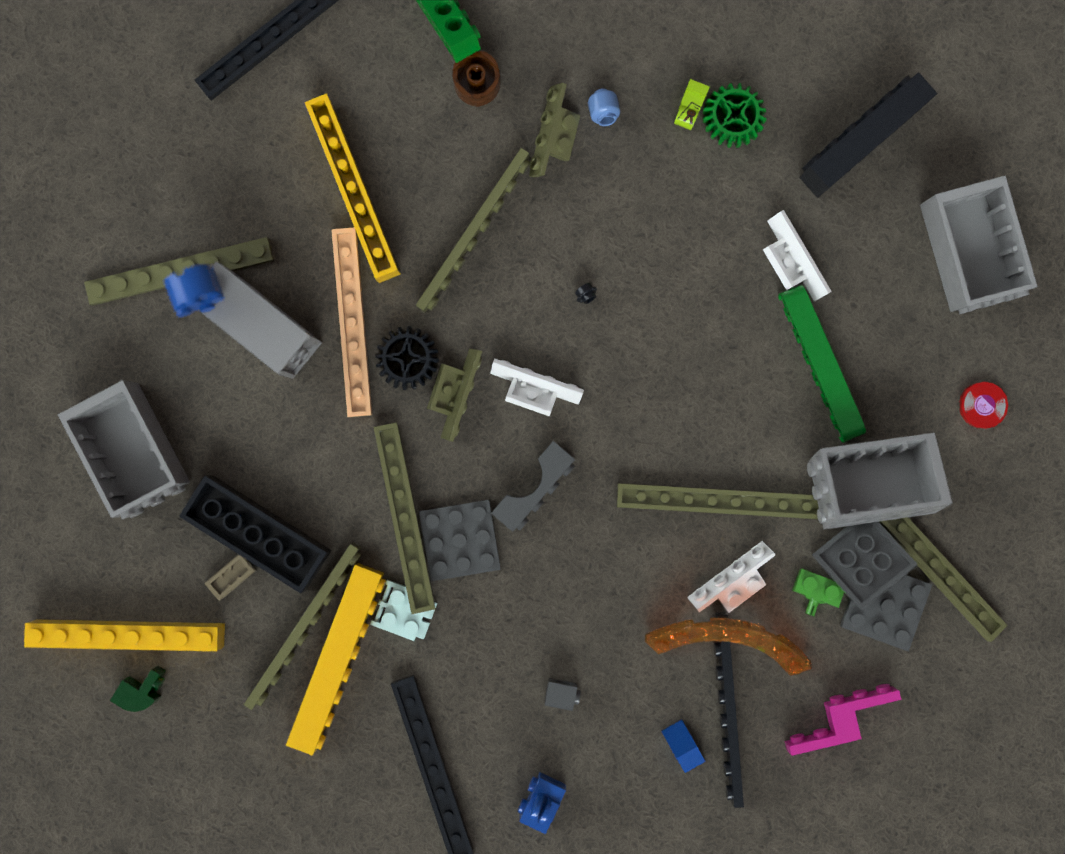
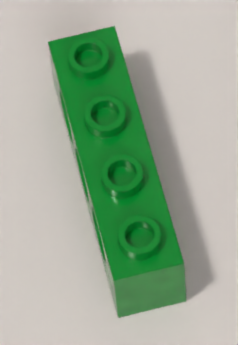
(452, 27)

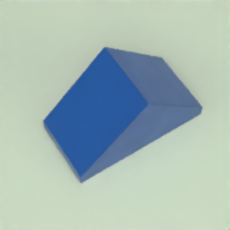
(683, 746)

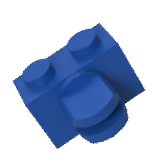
(541, 803)

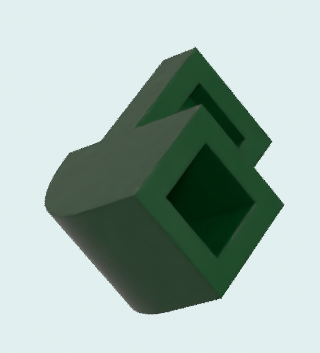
(135, 696)

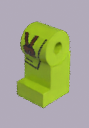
(691, 104)

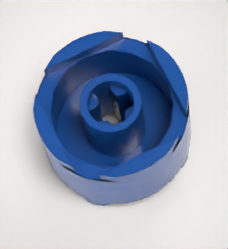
(194, 290)

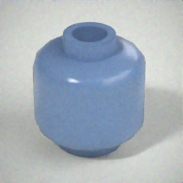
(604, 107)

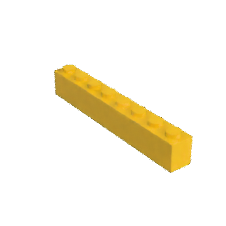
(352, 188)
(124, 635)
(335, 659)

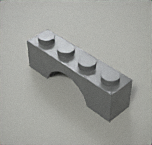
(513, 510)

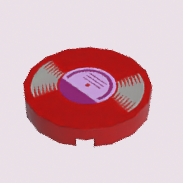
(983, 405)

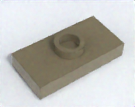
(230, 577)

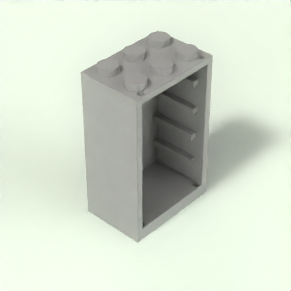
(978, 245)
(261, 325)
(124, 450)
(878, 481)

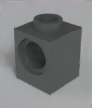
(561, 694)

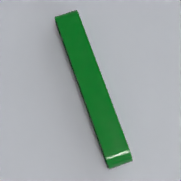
(823, 363)

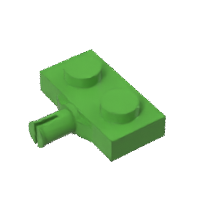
(817, 590)

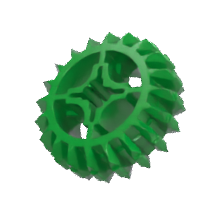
(748, 100)

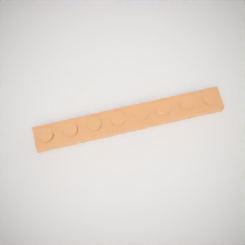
(351, 322)

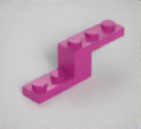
(842, 719)

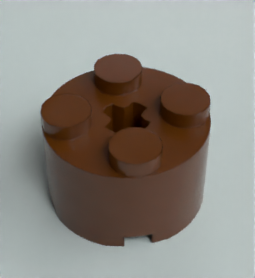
(479, 91)

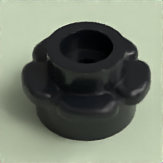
(586, 293)

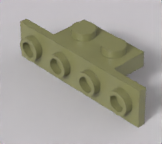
(556, 132)
(452, 391)

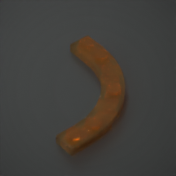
(734, 631)

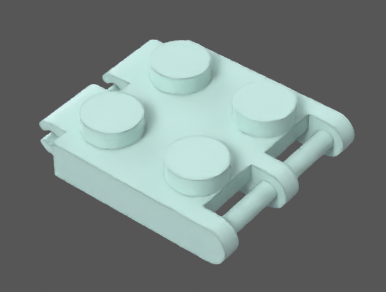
(398, 614)

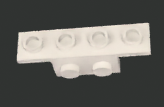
(792, 258)
(532, 389)
(735, 582)

